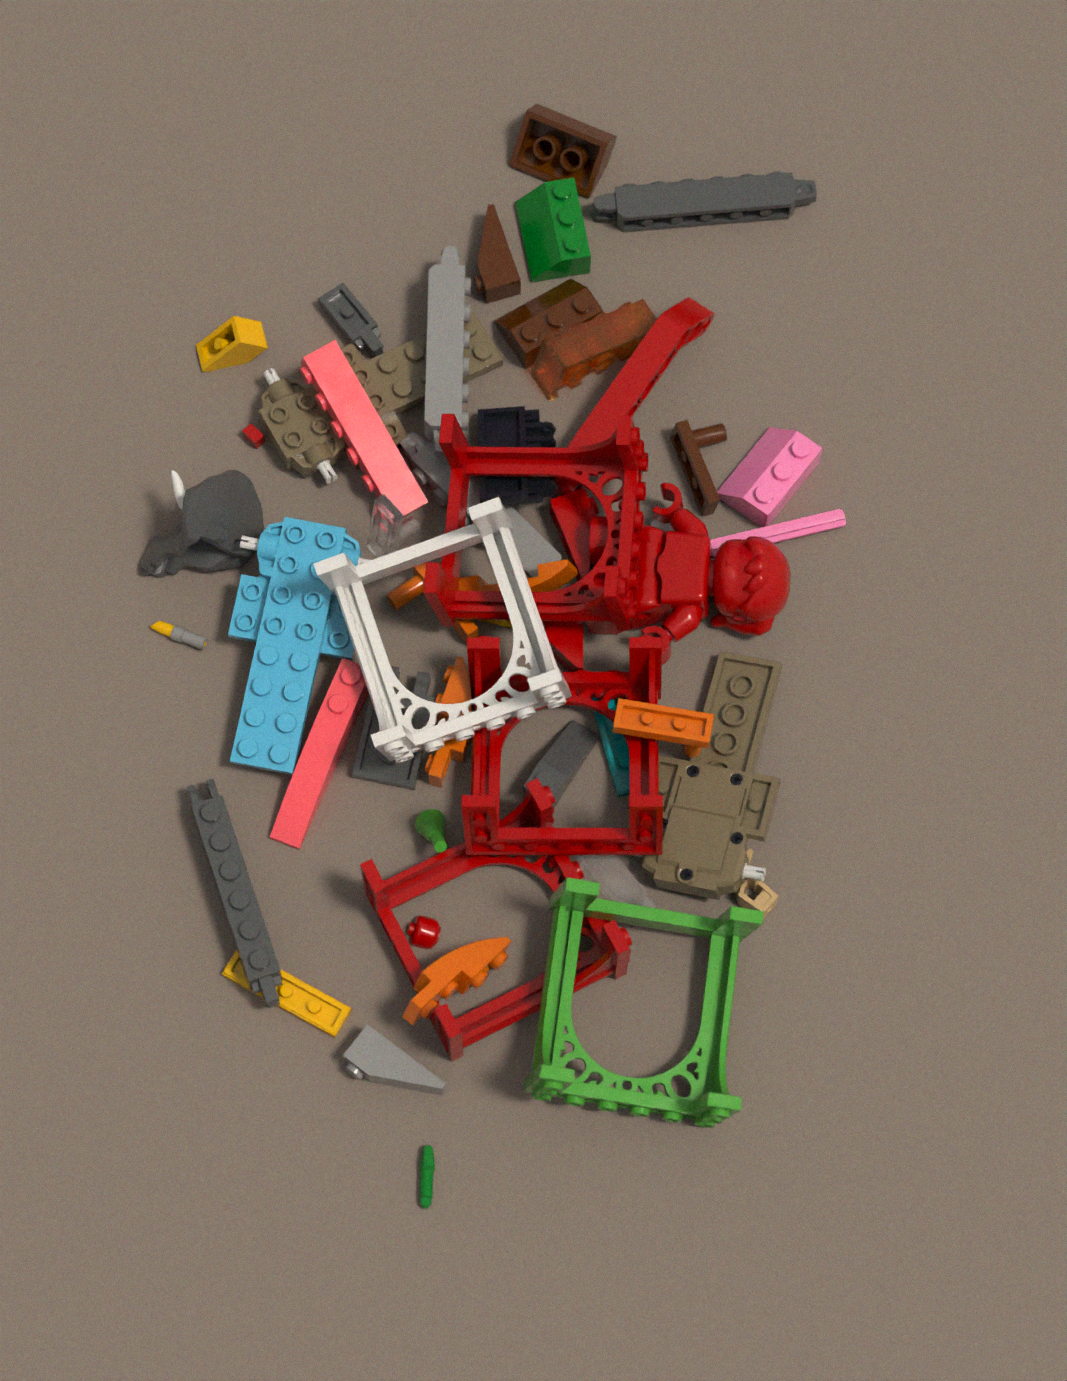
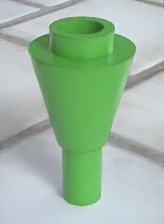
(432, 826)

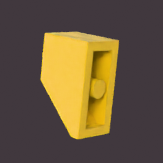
(231, 344)

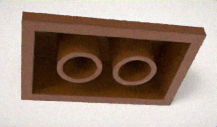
(562, 148)
(546, 314)

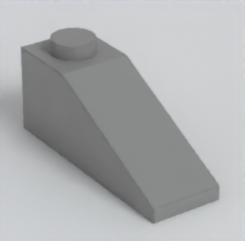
(386, 1064)

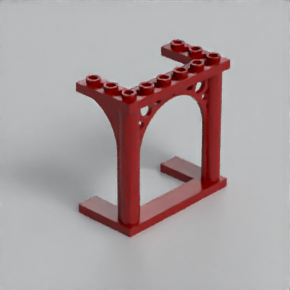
(615, 458)
(482, 807)
(606, 957)

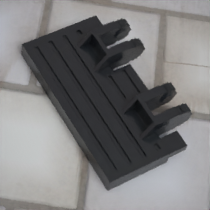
(515, 429)

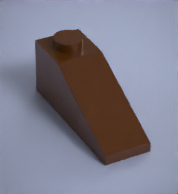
(496, 269)

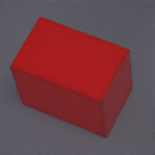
(253, 436)

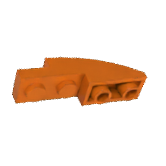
(456, 691)
(453, 972)

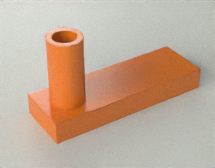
(415, 587)
(664, 724)

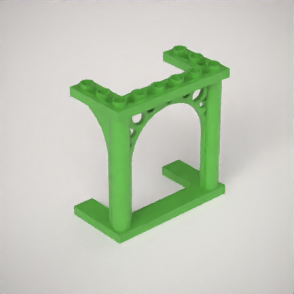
(708, 1096)

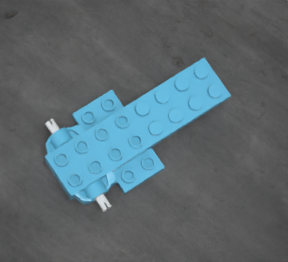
(293, 624)

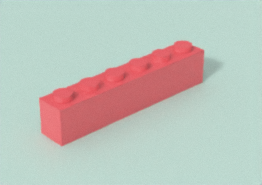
(361, 428)

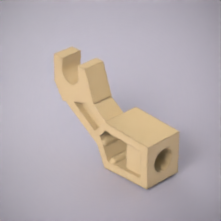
(764, 901)

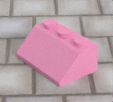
(770, 474)

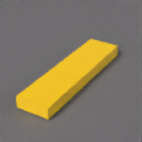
(298, 999)

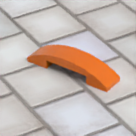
(550, 578)

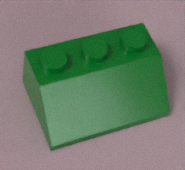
(554, 231)

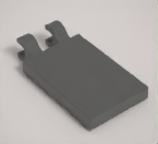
(371, 763)

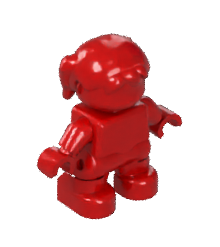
(680, 575)

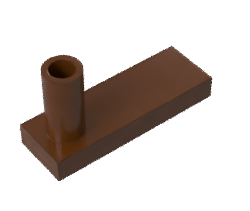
(687, 445)

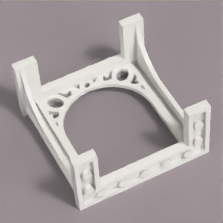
(396, 735)

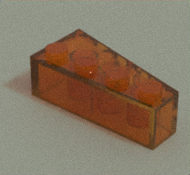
(590, 347)

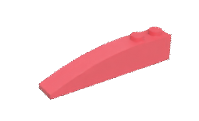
(320, 754)

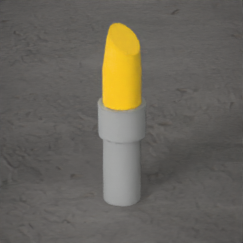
(180, 634)

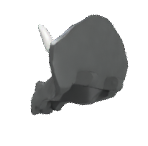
(211, 526)

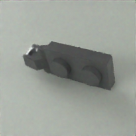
(352, 319)

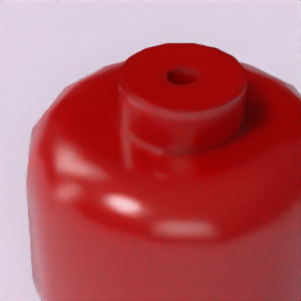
(423, 932)

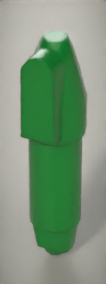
(426, 1169)

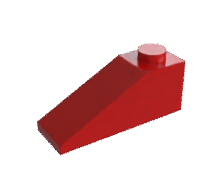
(572, 520)

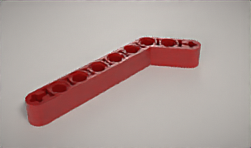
(640, 374)

